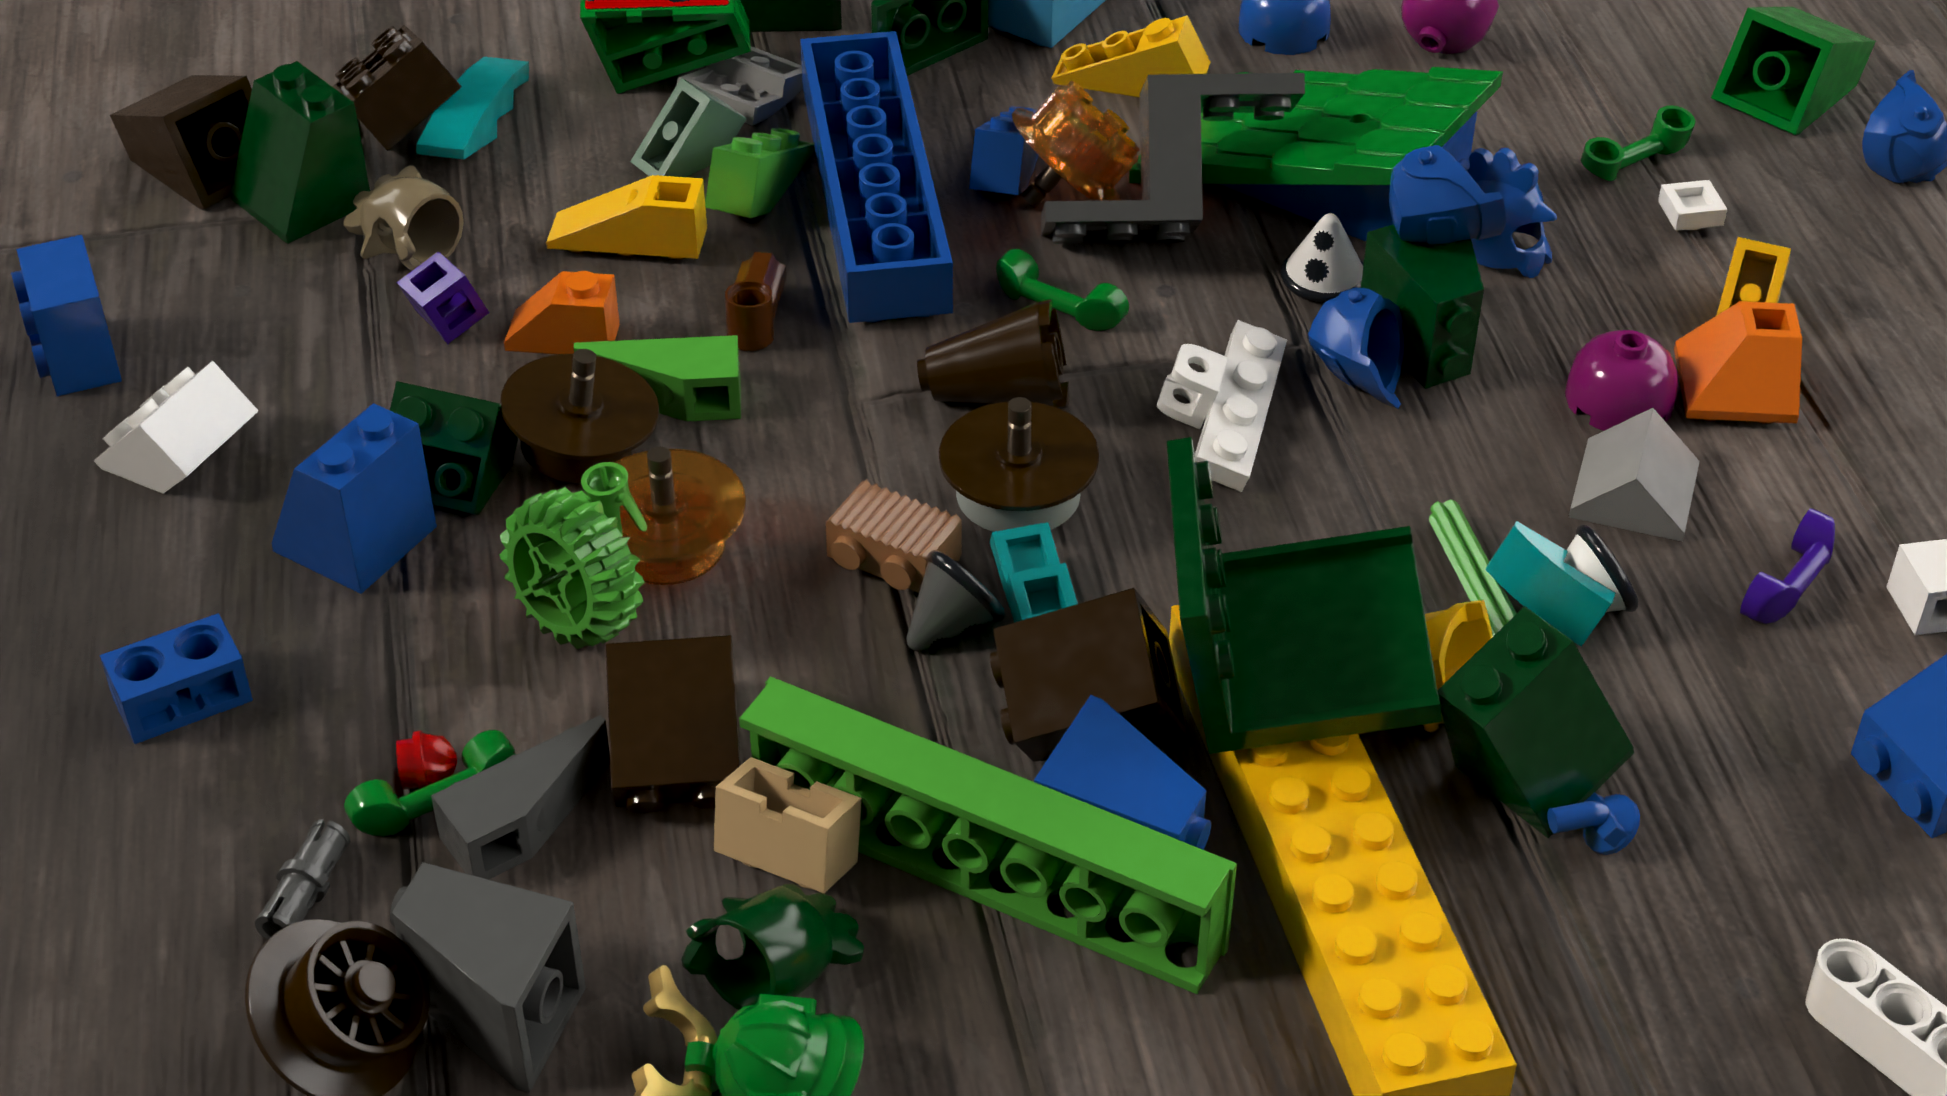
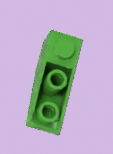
(755, 171)
(689, 375)

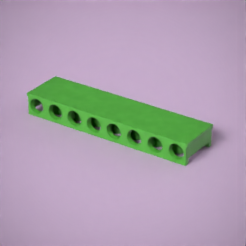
(1007, 825)

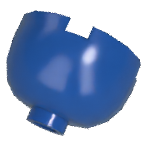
(1285, 25)

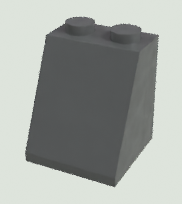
(495, 965)

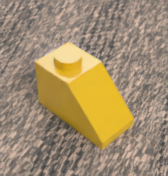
(1755, 273)

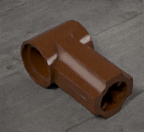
(754, 301)

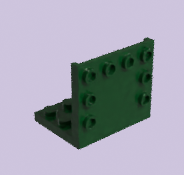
(1297, 632)

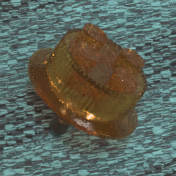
(1077, 145)

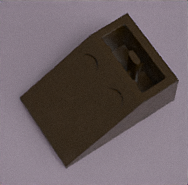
(395, 85)

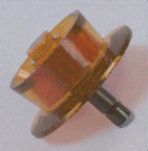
(688, 509)

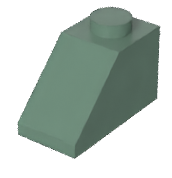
(687, 133)

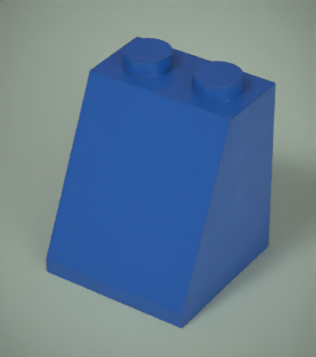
(358, 501)
(1906, 746)
(1124, 773)

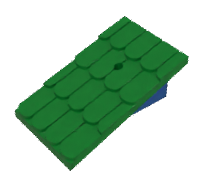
(1344, 141)

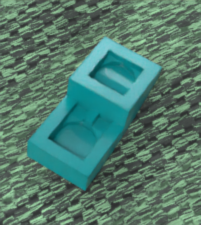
(1539, 579)

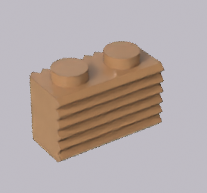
(890, 535)

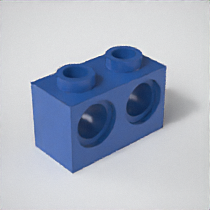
(176, 678)

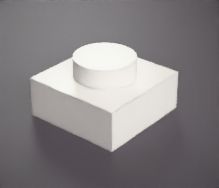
(1692, 205)

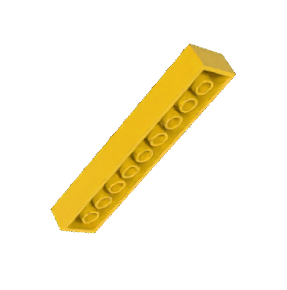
(1359, 915)

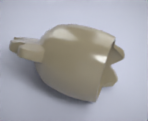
(406, 218)

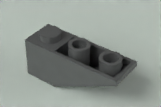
(520, 802)

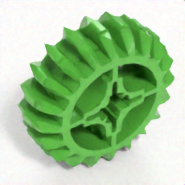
(571, 567)

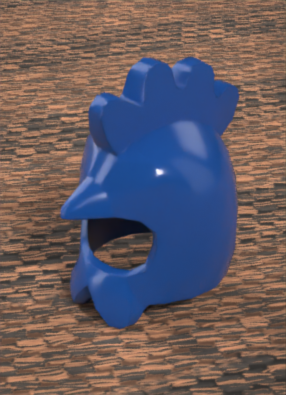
(1523, 210)

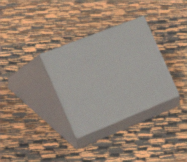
(1637, 478)

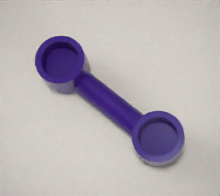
(1772, 598)

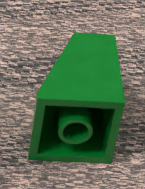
(1790, 66)

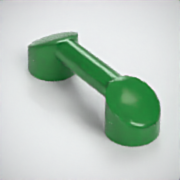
(1668, 135)
(1097, 312)
(379, 811)

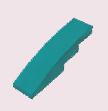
(471, 114)
(1031, 571)

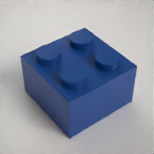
(65, 316)

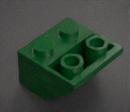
(462, 443)

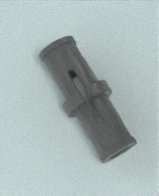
(303, 878)

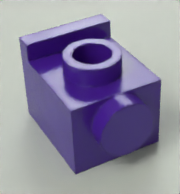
(443, 297)

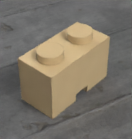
(786, 827)

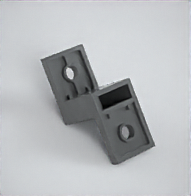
(1173, 155)

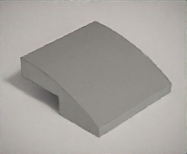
(751, 83)

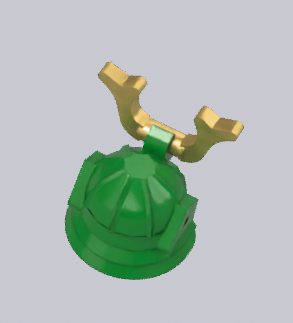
(761, 1050)

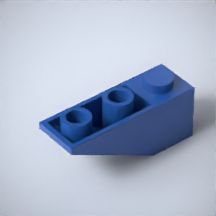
(1001, 156)

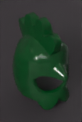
(785, 944)

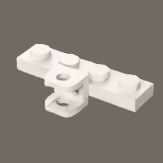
(1227, 396)

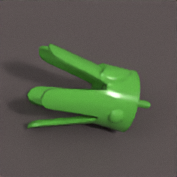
(609, 484)

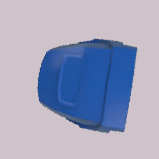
(1906, 134)
(1439, 200)
(1361, 342)

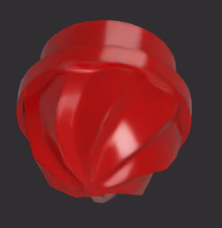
(424, 760)

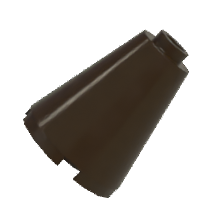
(1000, 361)

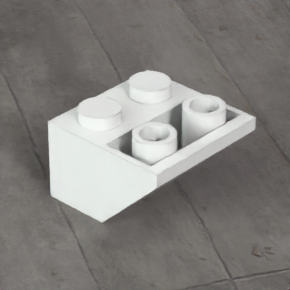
(176, 429)

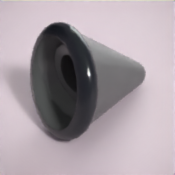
(949, 604)

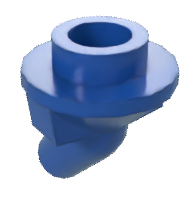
(1606, 821)

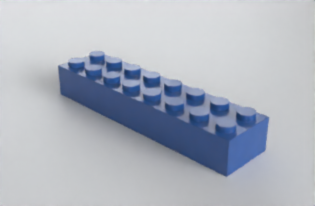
(875, 179)

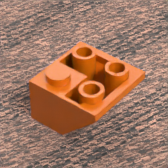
(1743, 365)

